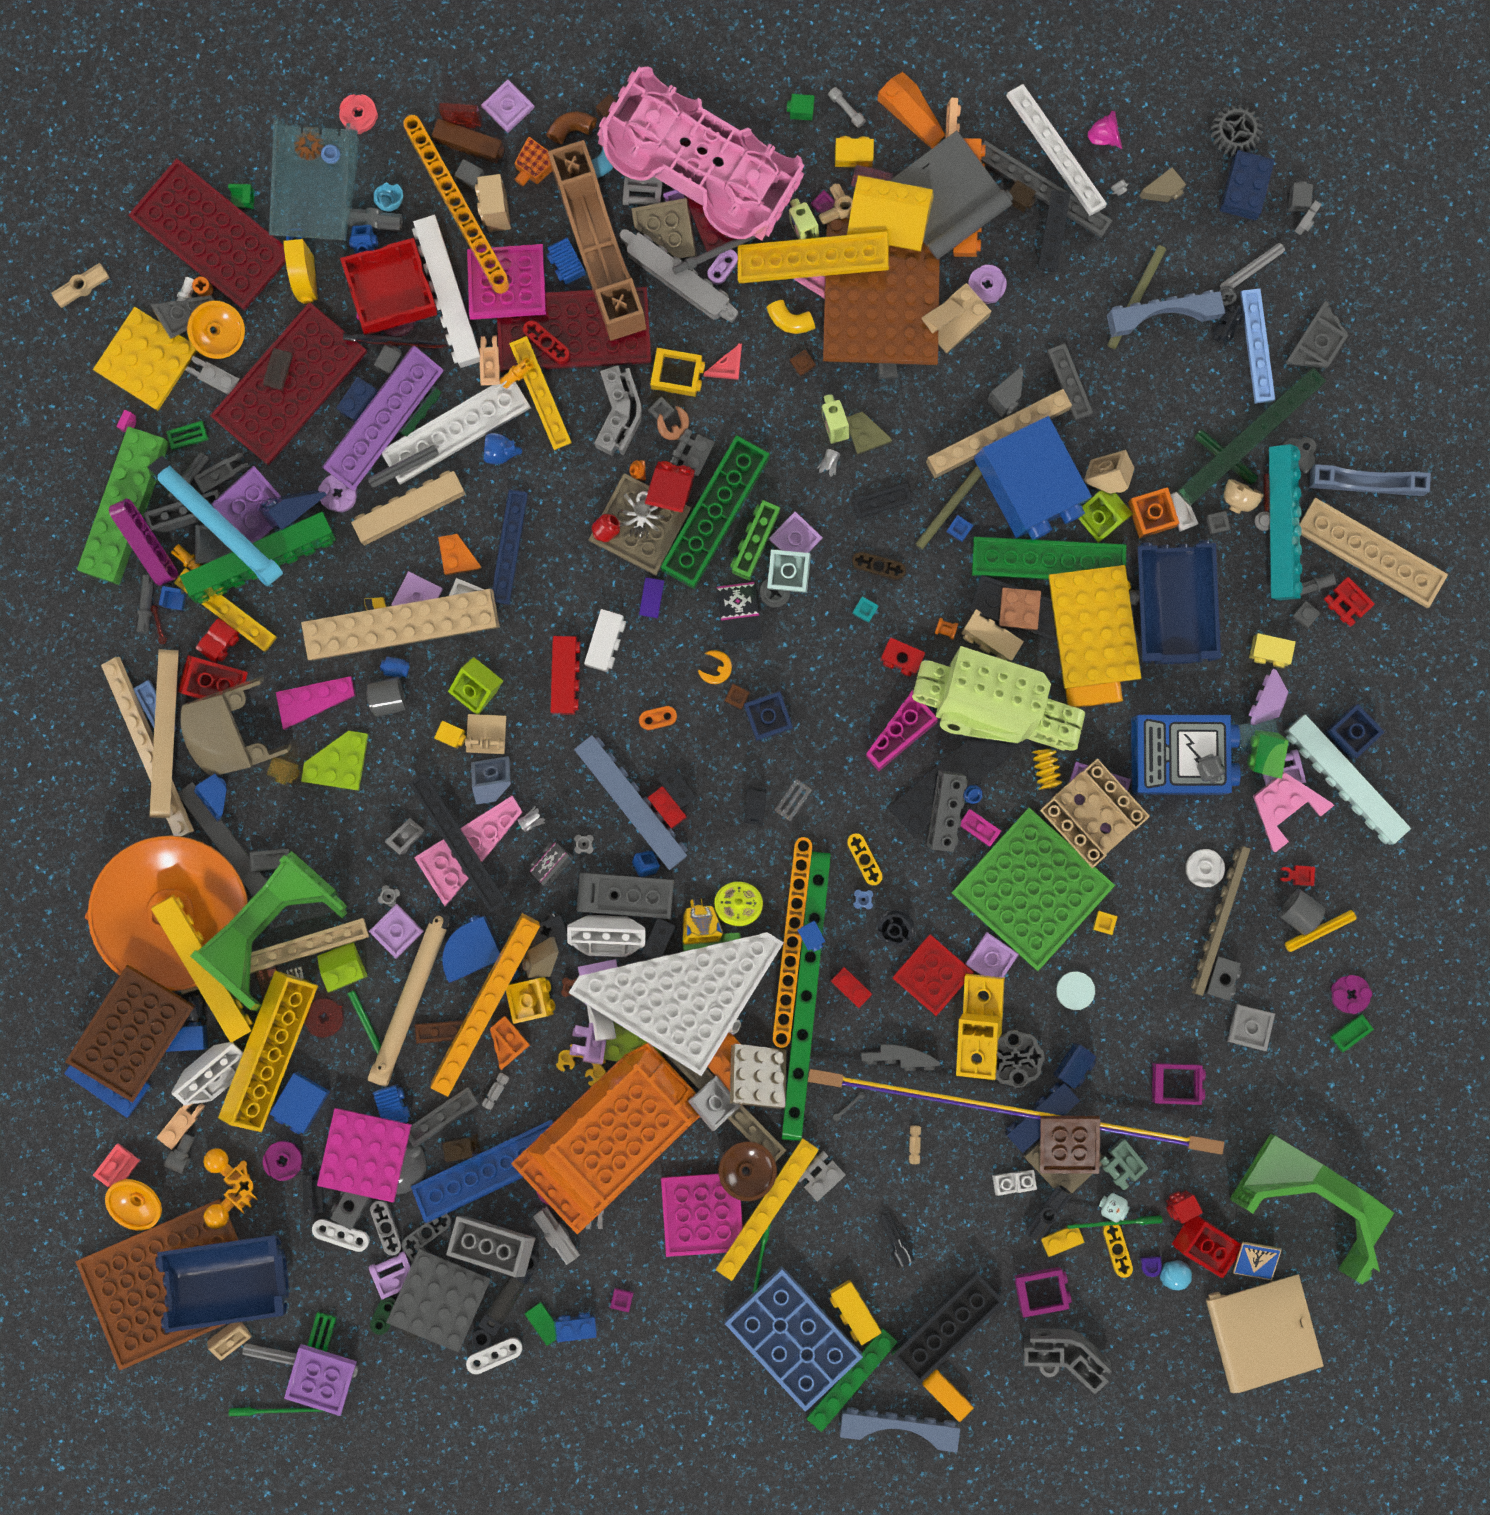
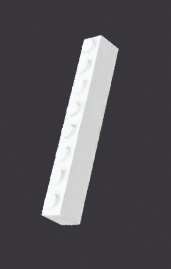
(447, 291)

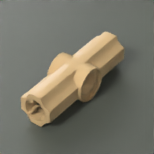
(91, 279)

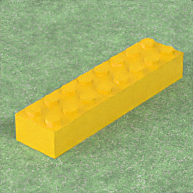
(268, 1051)

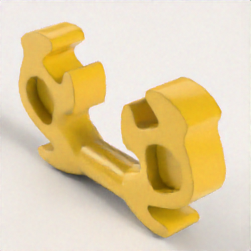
(566, 1059)

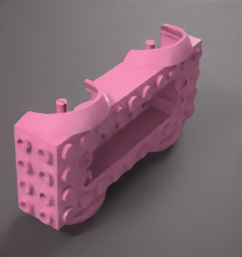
(644, 143)

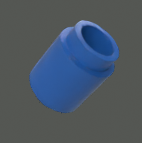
(394, 667)

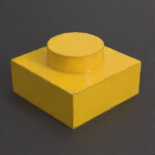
(1104, 923)

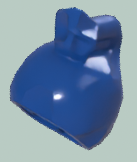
(499, 449)

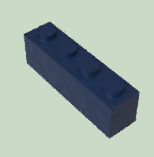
(1027, 1130)

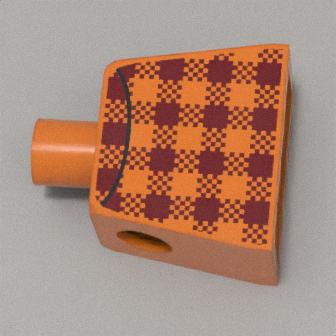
(532, 163)

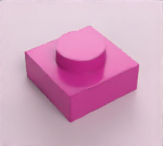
(126, 420)

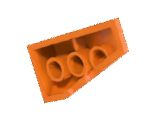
(908, 104)

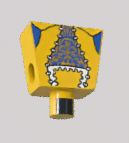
(700, 924)

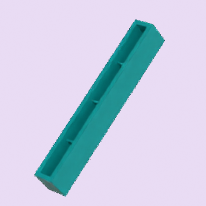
(1284, 522)

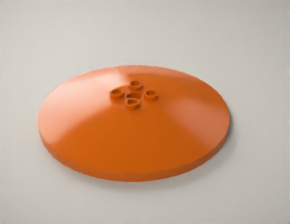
(142, 876)

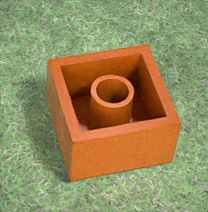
(1153, 512)

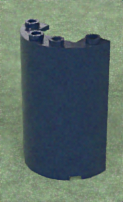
(1179, 603)
(224, 1283)

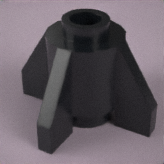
(198, 1000)

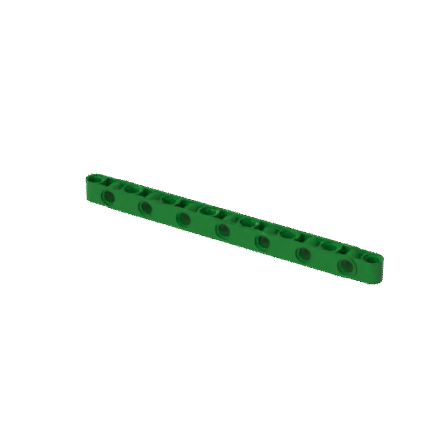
(805, 1009)

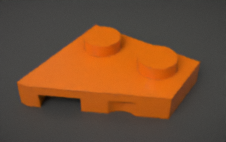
(456, 555)
(507, 1041)

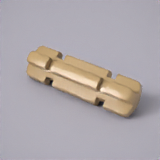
(914, 1147)

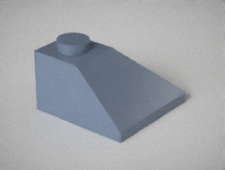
(490, 779)

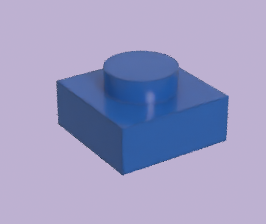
(959, 528)

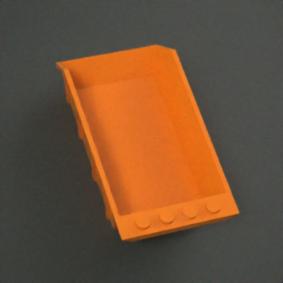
(608, 1136)

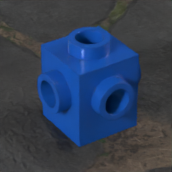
(363, 239)

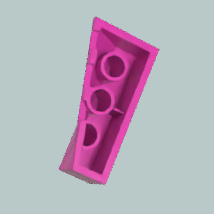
(903, 729)

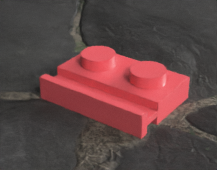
(116, 1166)

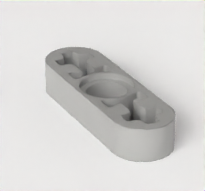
(395, 1239)

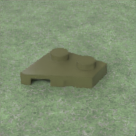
(866, 433)

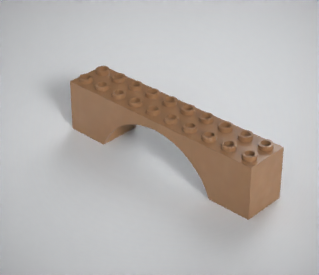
(596, 240)

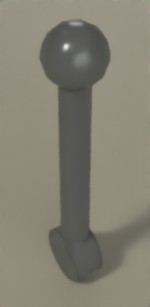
(837, 1116)

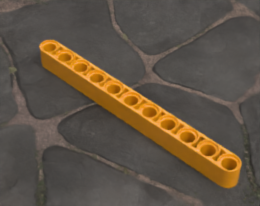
(450, 197)
(795, 951)

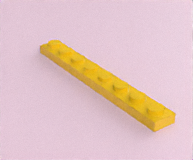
(767, 1209)

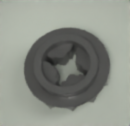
(775, 601)

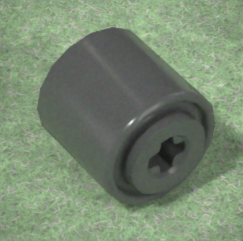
(386, 697)
(1302, 912)

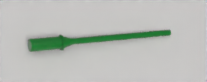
(1142, 1220)
(764, 1238)
(251, 1411)

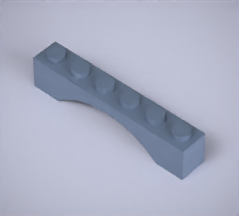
(1201, 307)
(1376, 482)
(860, 1424)

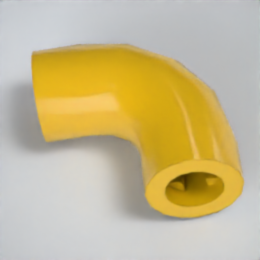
(789, 322)

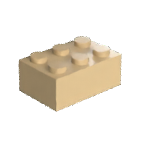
(493, 203)

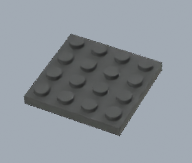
(438, 1300)

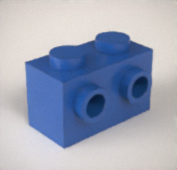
(575, 1328)

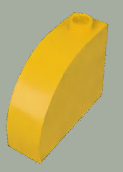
(301, 270)

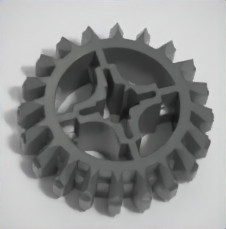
(1220, 124)

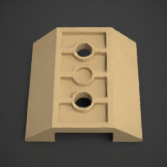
(1103, 803)

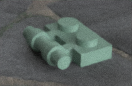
(1127, 1159)

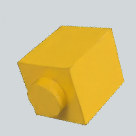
(450, 735)

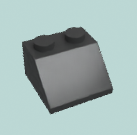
(1007, 394)

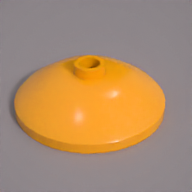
(228, 326)
(133, 1204)

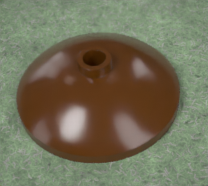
(760, 1174)

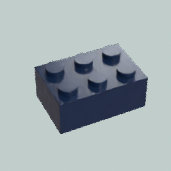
(1247, 185)

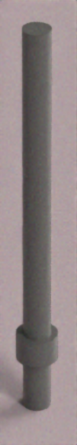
(691, 262)

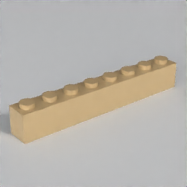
(969, 447)

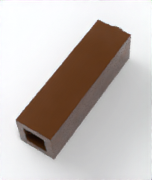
(468, 141)

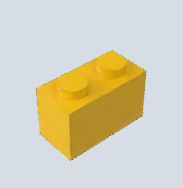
(854, 152)

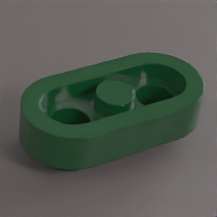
(381, 1315)

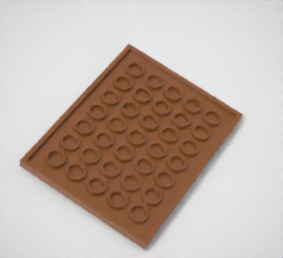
(881, 312)
(131, 1291)

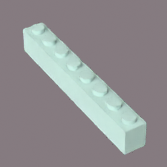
(1347, 780)

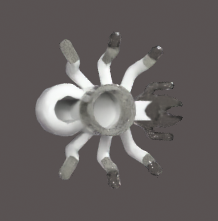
(642, 511)

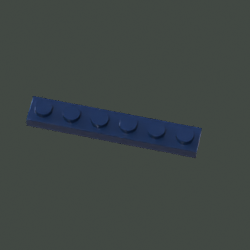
(509, 546)

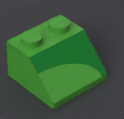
(1268, 753)

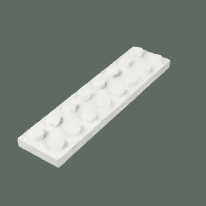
(458, 427)

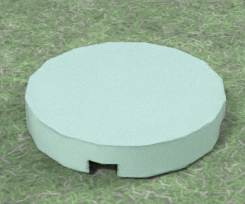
(1075, 990)

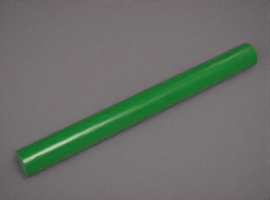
(365, 1021)

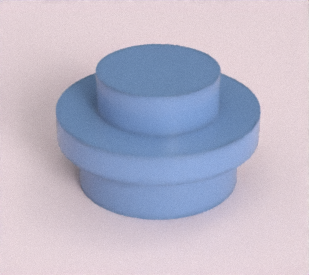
(330, 154)

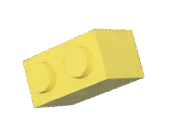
(1272, 650)

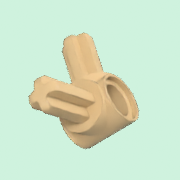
(841, 201)

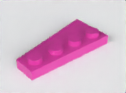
(305, 701)

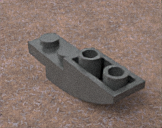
(909, 1057)

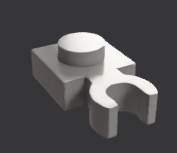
(1307, 222)

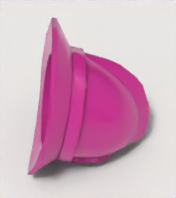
(1105, 131)

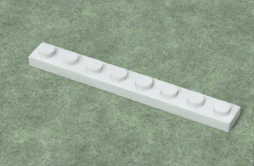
(1056, 150)

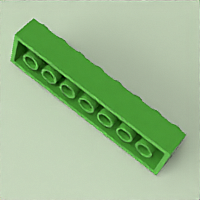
(106, 547)

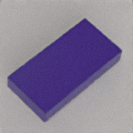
(651, 598)

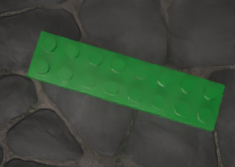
(1041, 557)

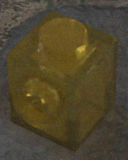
(283, 771)

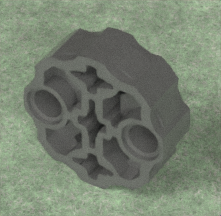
(1028, 1073)

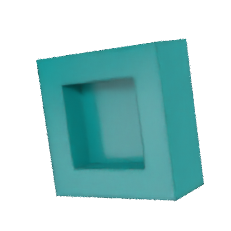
(865, 609)

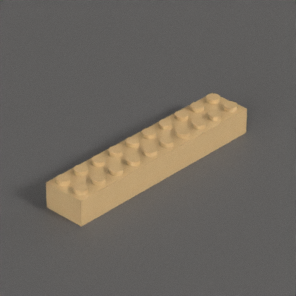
(400, 624)

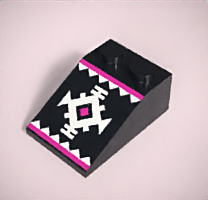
(739, 612)

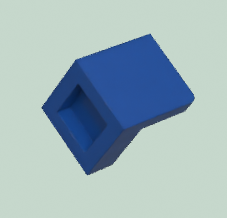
(172, 598)

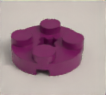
(1340, 994)
(289, 1151)

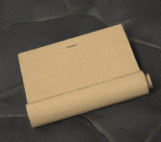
(1263, 1333)

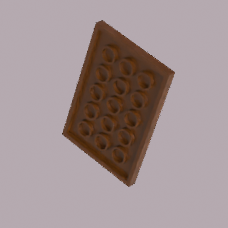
(130, 1033)

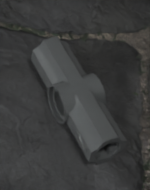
(376, 218)

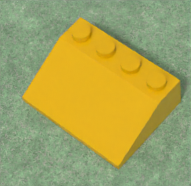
(891, 208)

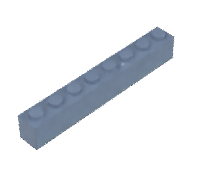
(630, 802)

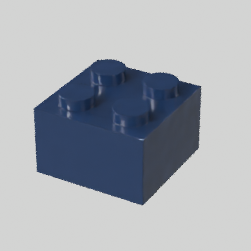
(768, 716)
(1354, 732)

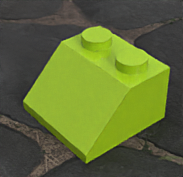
(1104, 514)
(475, 685)
(341, 967)

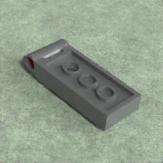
(635, 895)

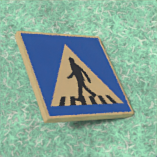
(1257, 1260)

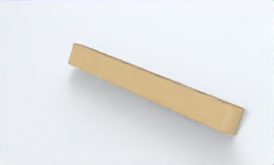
(164, 734)

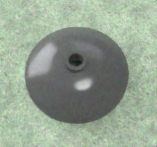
(413, 1168)

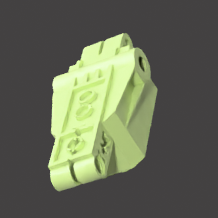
(996, 701)

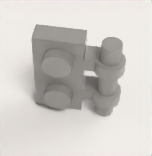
(825, 1179)

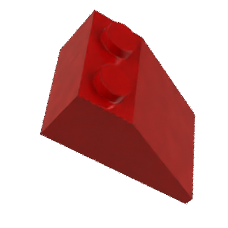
(670, 486)
(206, 677)
(1207, 1245)

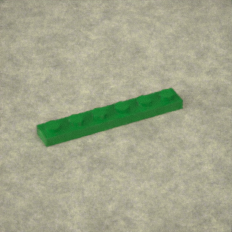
(851, 1381)

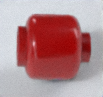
(606, 528)

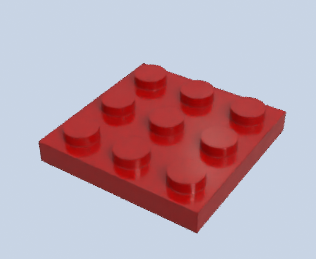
(932, 975)

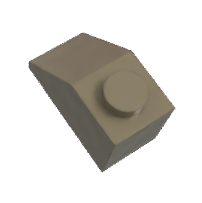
(1165, 187)
(541, 959)

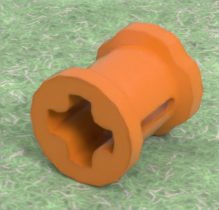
(198, 284)
(946, 628)

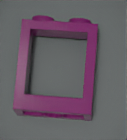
(1157, 1083)
(1020, 1280)

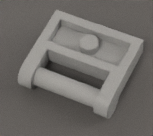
(651, 185)

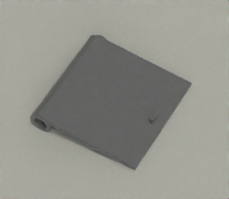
(962, 193)

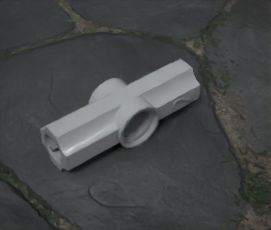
(556, 1235)

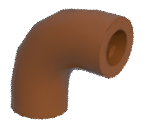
(571, 122)

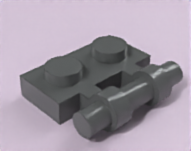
(698, 453)

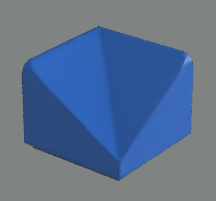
(645, 863)

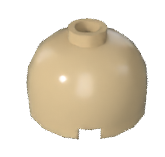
(1241, 497)

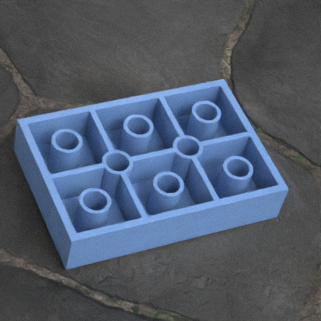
(793, 1338)

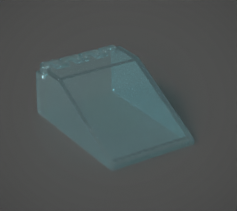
(310, 194)

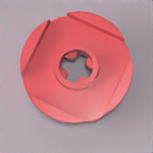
(358, 103)

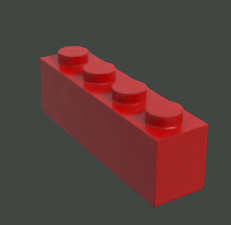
(564, 675)

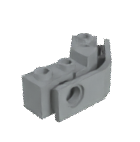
(620, 414)

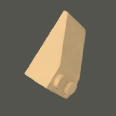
(974, 315)

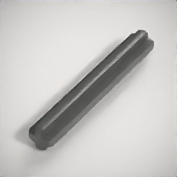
(403, 466)

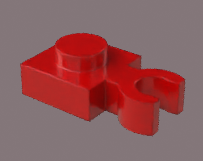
(1301, 875)

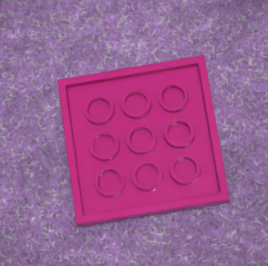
(526, 284)
(364, 1155)
(699, 1215)

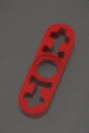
(560, 347)

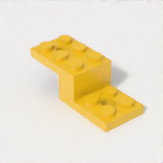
(980, 1026)

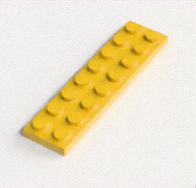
(813, 257)

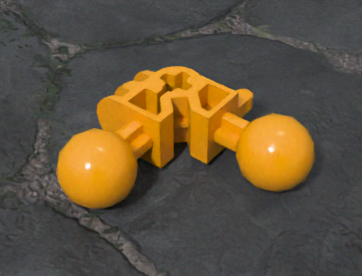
(217, 1214)

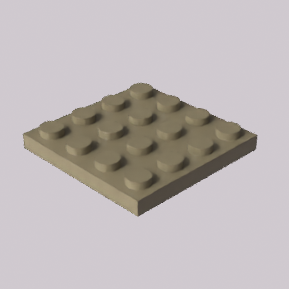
(642, 552)

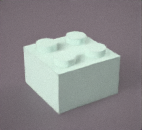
(789, 571)

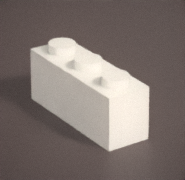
(605, 641)

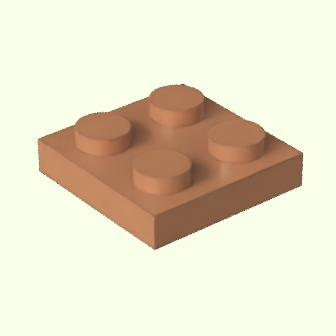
(1019, 608)

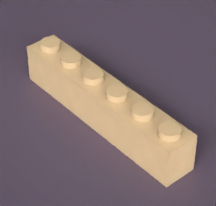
(408, 507)

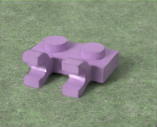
(593, 1050)

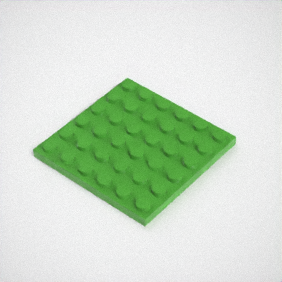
(1033, 889)

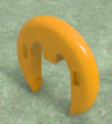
(724, 671)

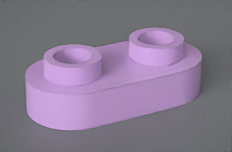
(721, 267)

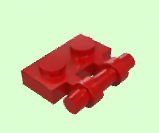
(1353, 597)

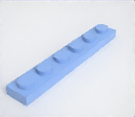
(1257, 346)

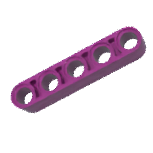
(143, 542)

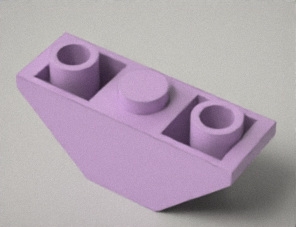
(1270, 700)

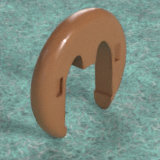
(676, 431)

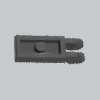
(220, 473)

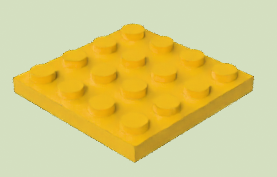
(145, 359)

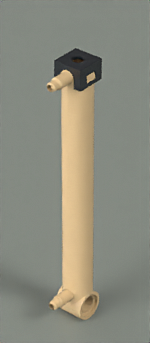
(409, 999)

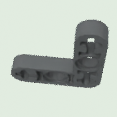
(420, 1240)

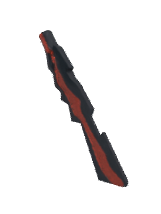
(394, 341)

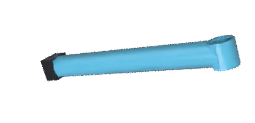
(164, 474)

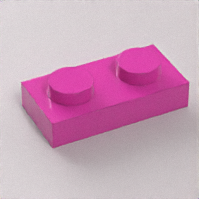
(979, 828)

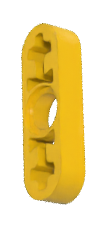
(872, 861)
(1127, 1262)

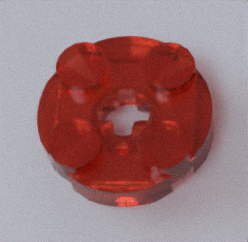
(331, 1026)

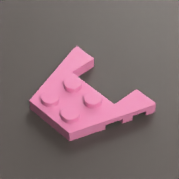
(1280, 800)

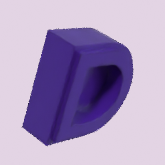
(1151, 1265)

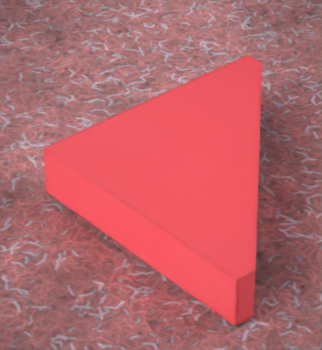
(727, 366)

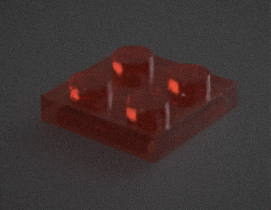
(460, 114)

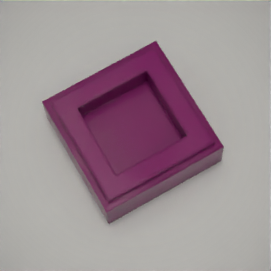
(823, 202)
(621, 1300)

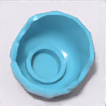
(388, 197)
(1176, 1275)

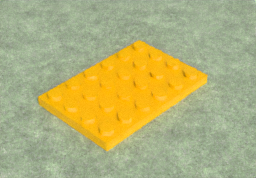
(1094, 626)

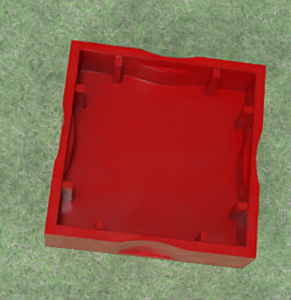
(388, 286)

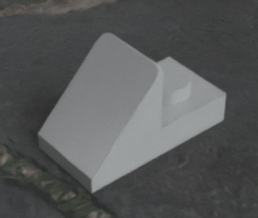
(404, 836)

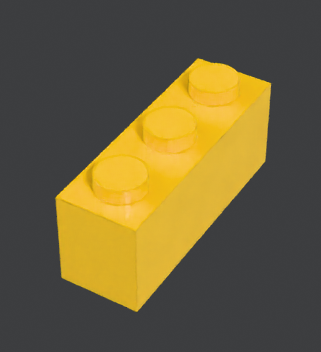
(854, 1312)

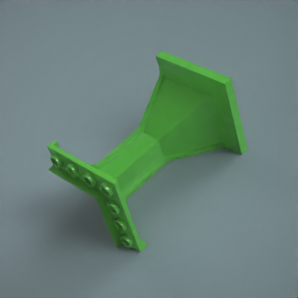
(229, 951)
(1288, 1171)

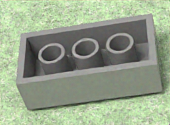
(490, 1246)

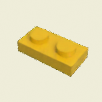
(1062, 1240)

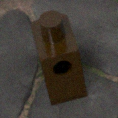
(461, 1148)

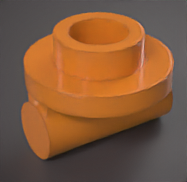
(637, 470)

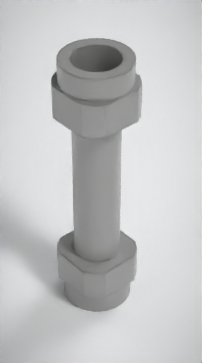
(857, 118)

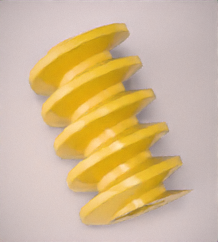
(1047, 769)

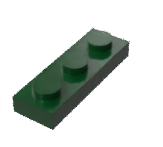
(420, 411)

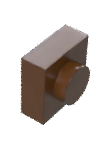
(802, 363)
(737, 696)

